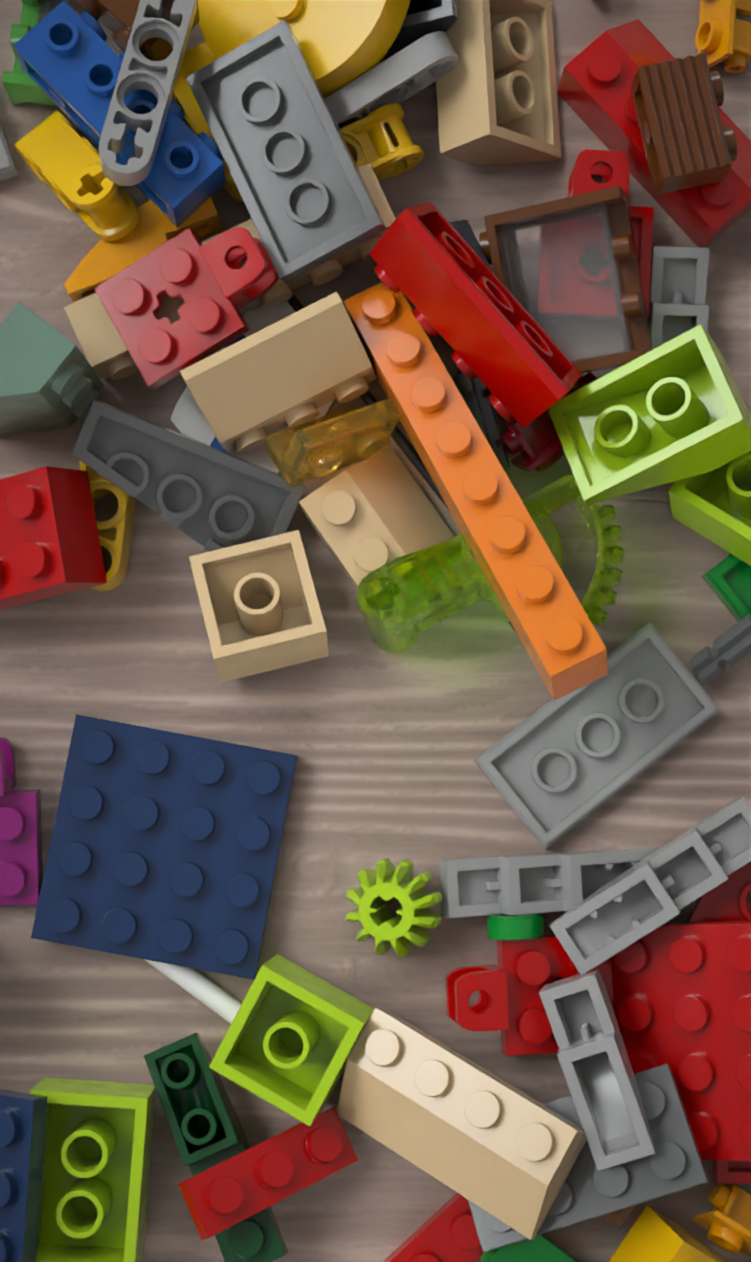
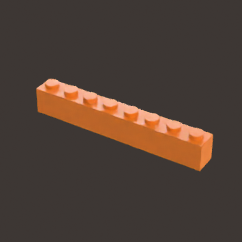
(478, 493)

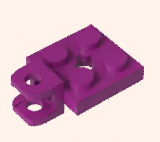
(19, 836)

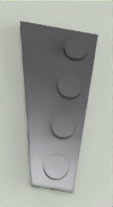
(185, 481)

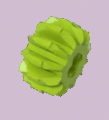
(412, 919)

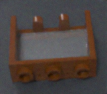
(575, 274)

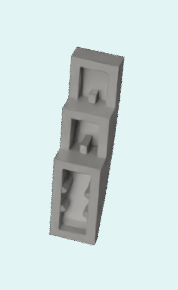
(677, 291)
(529, 881)
(656, 887)

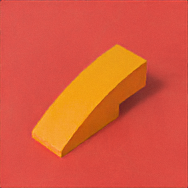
(150, 232)

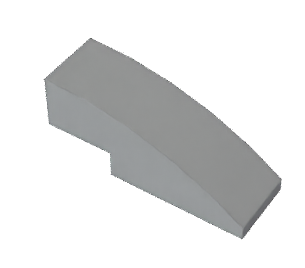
(597, 1069)

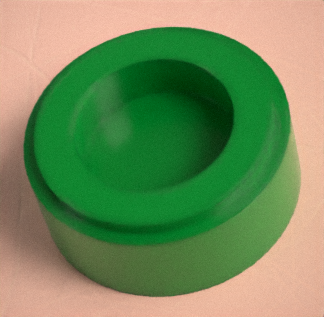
(515, 926)

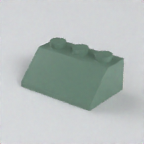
(41, 376)

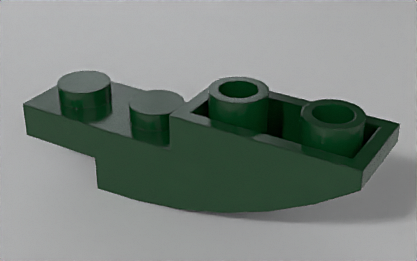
(207, 1134)

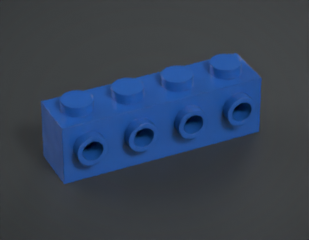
(80, 72)

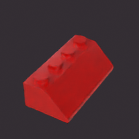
(599, 92)
(473, 313)

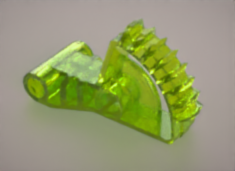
(445, 578)

